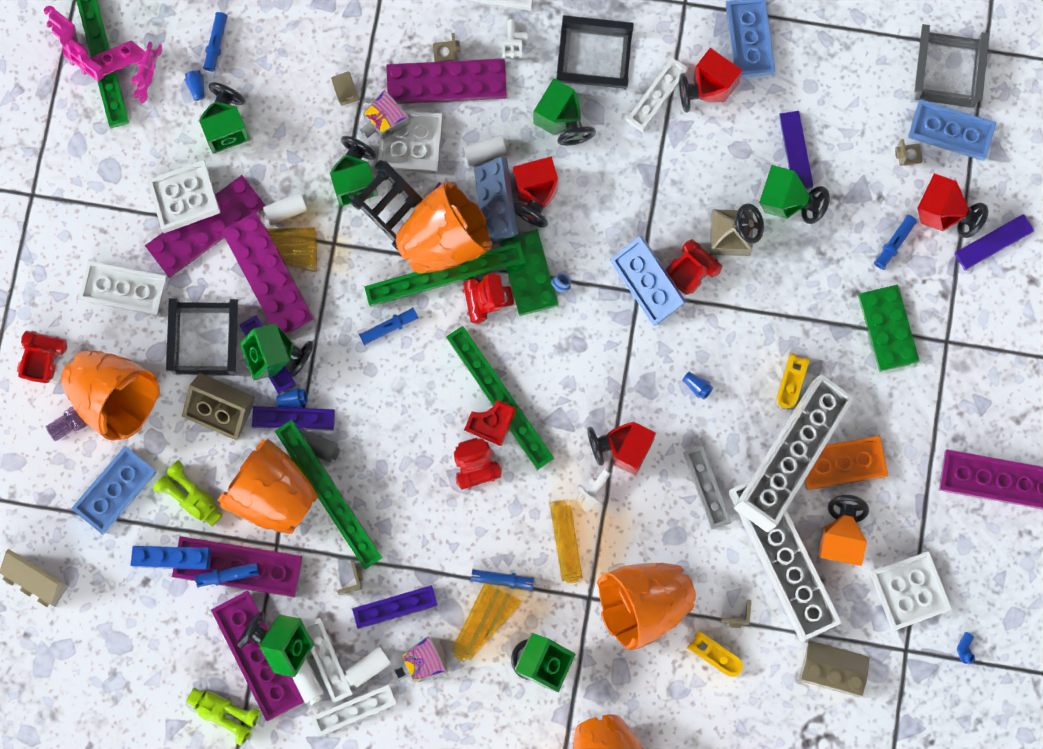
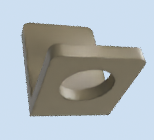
(453, 47)
(344, 88)
(900, 153)
(358, 577)
(736, 623)

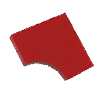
(492, 424)

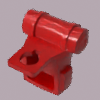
(692, 267)
(485, 296)
(39, 356)
(475, 464)

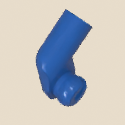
(963, 649)

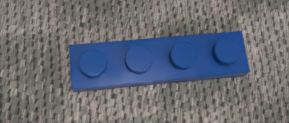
(171, 557)

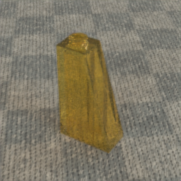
(296, 246)
(565, 540)
(485, 619)

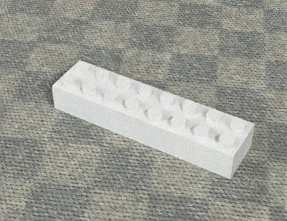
(794, 453)
(791, 574)

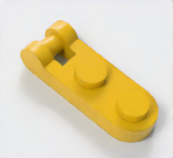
(792, 381)
(716, 655)

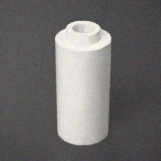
(485, 150)
(286, 208)
(367, 667)
(308, 684)

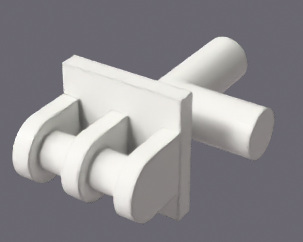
(513, 46)
(588, 498)

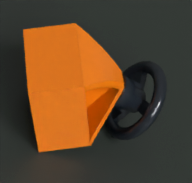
(843, 538)

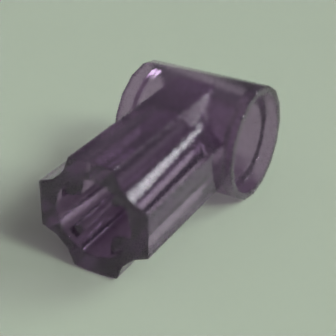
(65, 424)

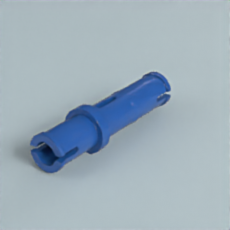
(213, 49)
(890, 249)
(388, 326)
(217, 577)
(509, 580)

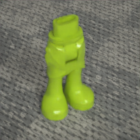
(198, 503)
(214, 708)

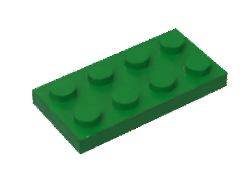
(531, 280)
(888, 328)

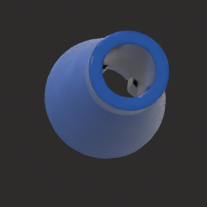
(195, 84)
(698, 385)
(293, 398)

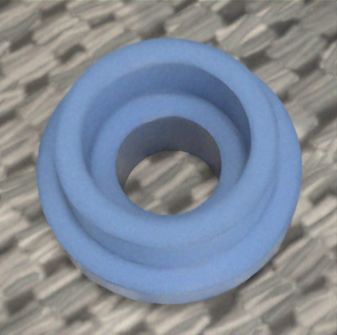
(561, 283)

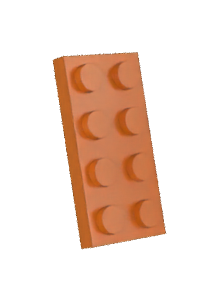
(848, 463)

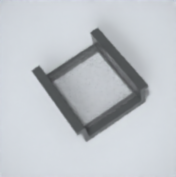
(951, 68)

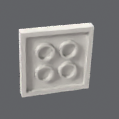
(415, 145)
(183, 196)
(910, 591)

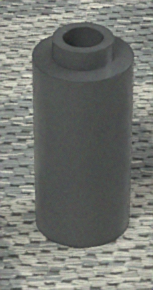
(322, 447)

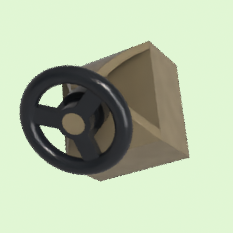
(733, 230)

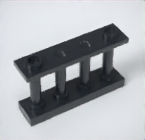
(399, 187)

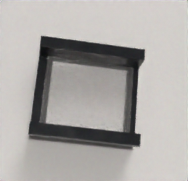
(594, 52)
(202, 338)

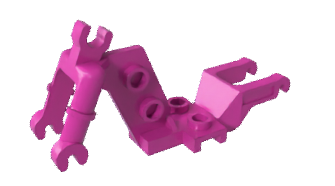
(107, 61)

